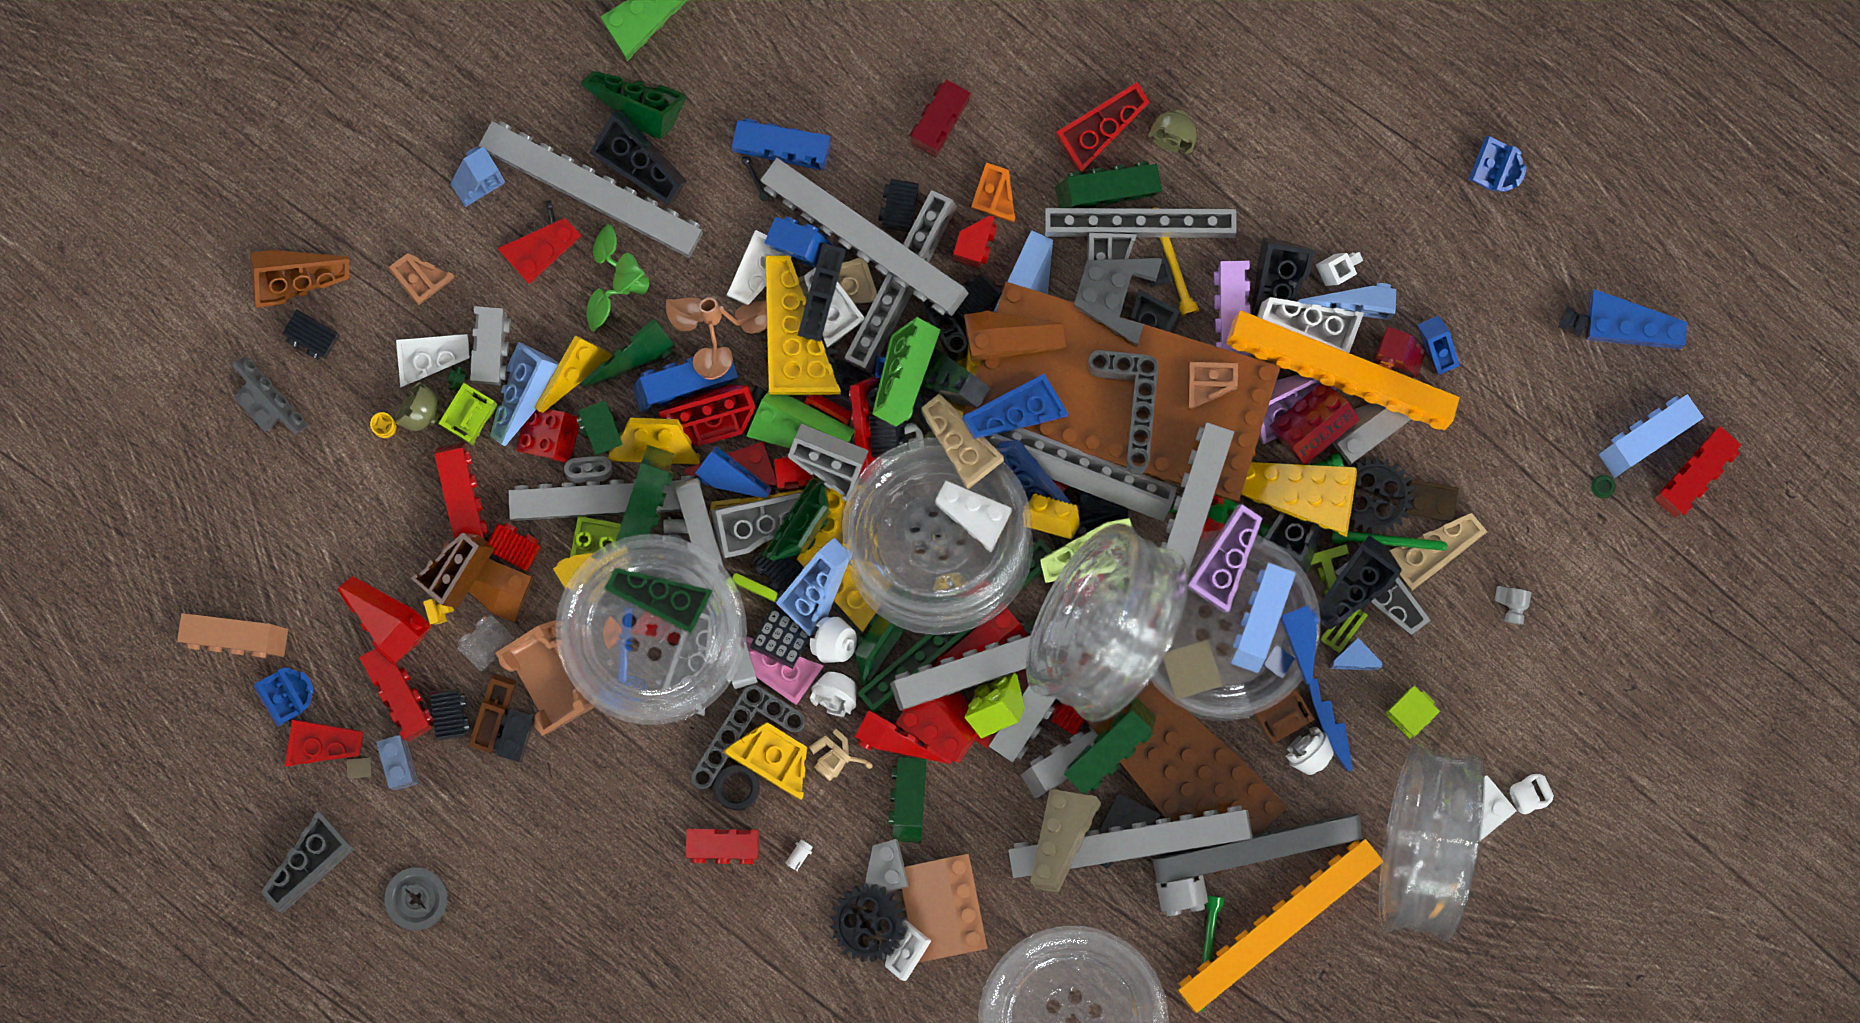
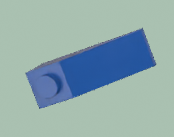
(727, 474)
(1301, 634)

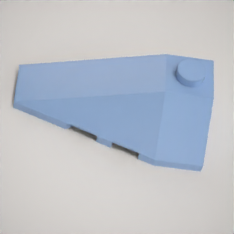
(1374, 301)
(527, 380)

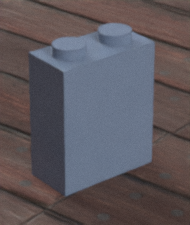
(397, 763)

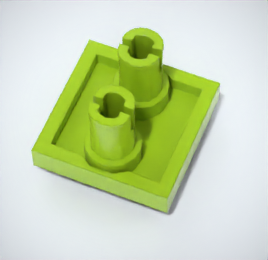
(593, 535)

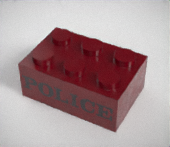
(1314, 423)

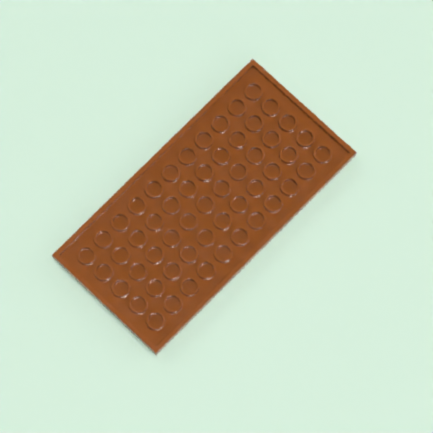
(1103, 406)

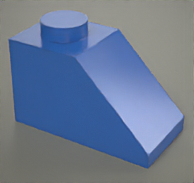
(1438, 344)

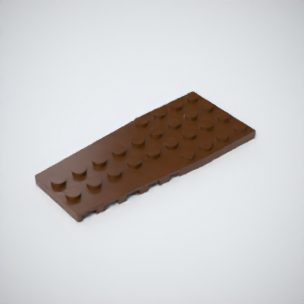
(1191, 769)

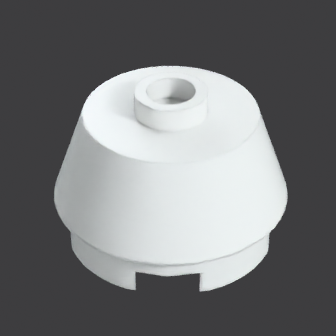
(833, 640)
(835, 693)
(1310, 752)

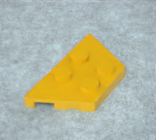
(659, 433)
(773, 757)

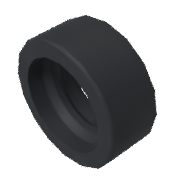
(718, 787)

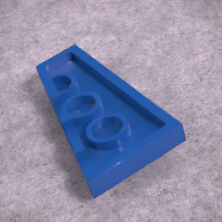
(1022, 407)

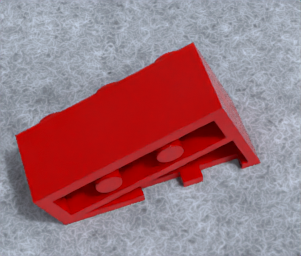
(790, 475)
(722, 845)

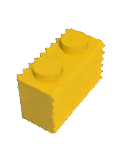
(1054, 516)

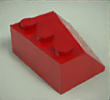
(941, 725)

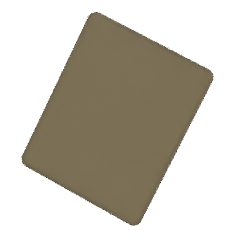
(358, 768)

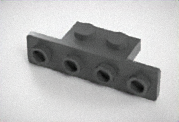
(264, 401)

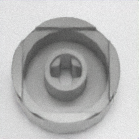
(1182, 895)

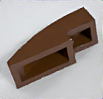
(491, 713)

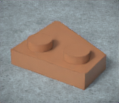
(419, 277)
(1210, 381)

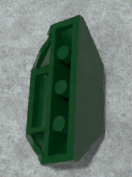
(802, 523)
(876, 647)

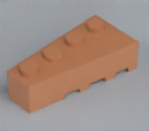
(233, 635)

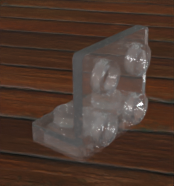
(484, 642)

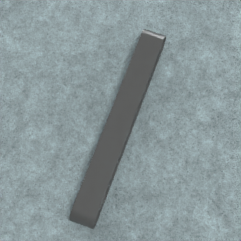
(1260, 848)

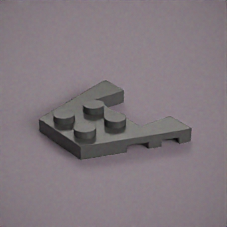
(1105, 288)

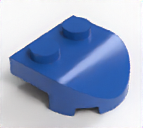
(1498, 166)
(285, 694)

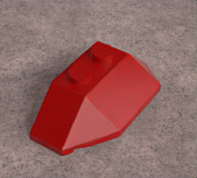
(713, 413)

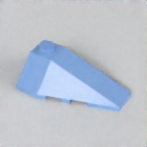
(1033, 264)

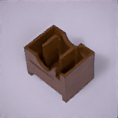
(1284, 717)

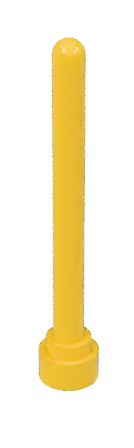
(1186, 304)

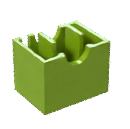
(468, 414)
(1412, 712)

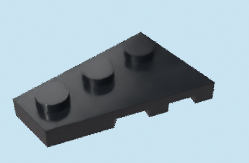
(1125, 813)

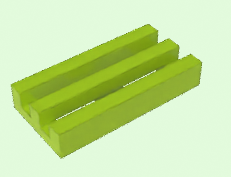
(755, 587)
(1331, 644)

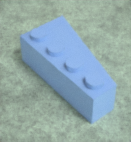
(1650, 435)
(815, 588)
(1263, 617)

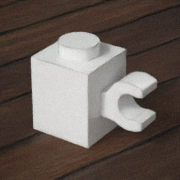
(1338, 268)

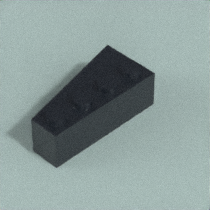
(636, 158)

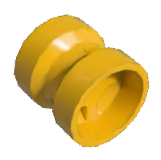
(382, 421)

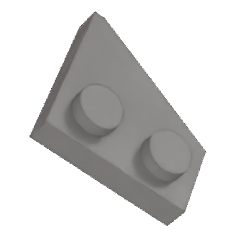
(887, 867)

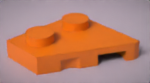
(994, 193)

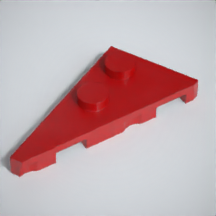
(752, 458)

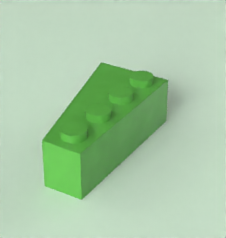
(637, 21)
(904, 370)
(782, 415)

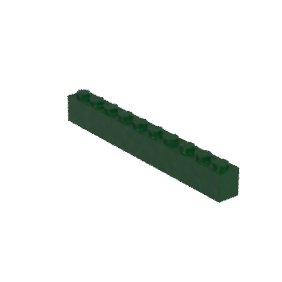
(931, 648)

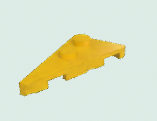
(573, 368)

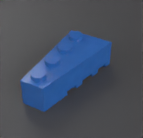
(788, 145)
(1629, 323)
(673, 382)

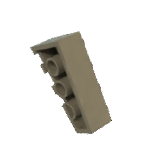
(1063, 829)

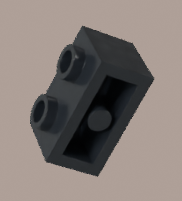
(515, 735)

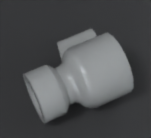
(1516, 600)

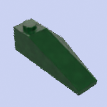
(646, 107)

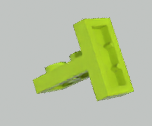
(1326, 570)

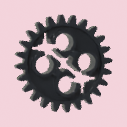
(1383, 475)
(885, 909)

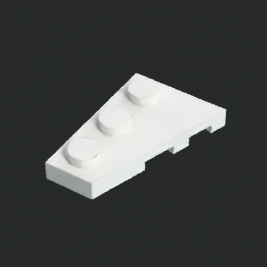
(429, 355)
(976, 513)

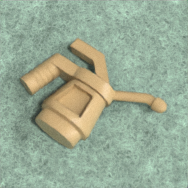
(833, 761)

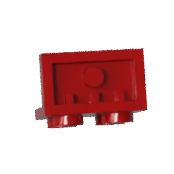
(549, 435)

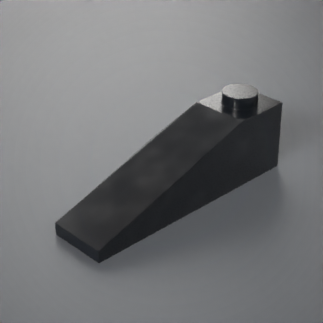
(1280, 271)
(1362, 580)

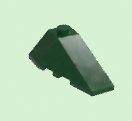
(644, 349)

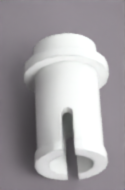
(674, 526)
(799, 854)

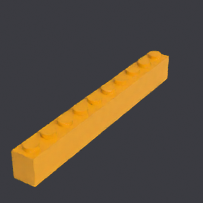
(1342, 370)
(1280, 925)

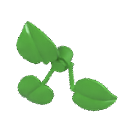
(627, 277)

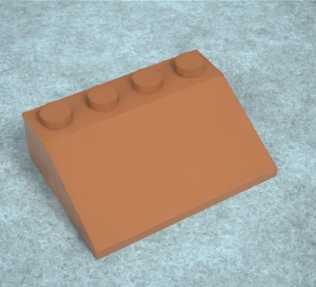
(945, 906)

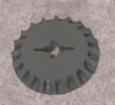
(399, 900)

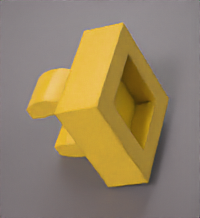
(436, 611)

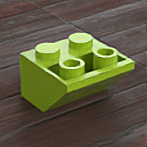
(996, 705)

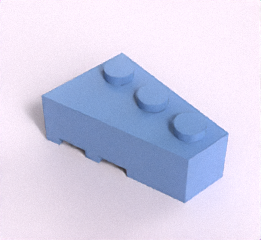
(476, 176)

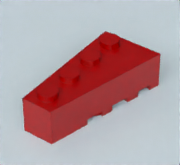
(1096, 129)
(1698, 472)
(459, 490)
(398, 695)

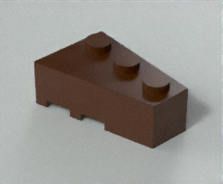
(455, 570)

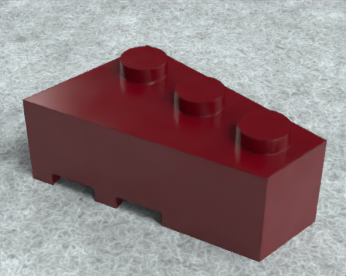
(939, 117)
(1399, 352)

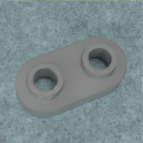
(588, 469)

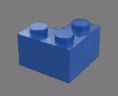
(797, 241)

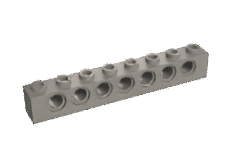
(892, 297)

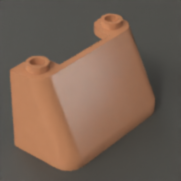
(542, 673)

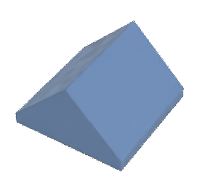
(1356, 657)

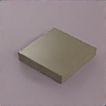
(1192, 670)

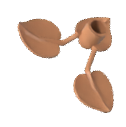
(686, 314)

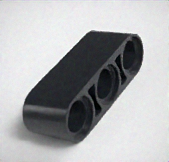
(948, 337)

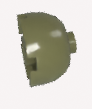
(1174, 131)
(418, 409)

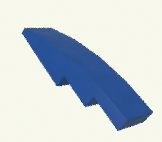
(1335, 732)

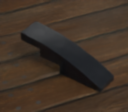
(821, 292)

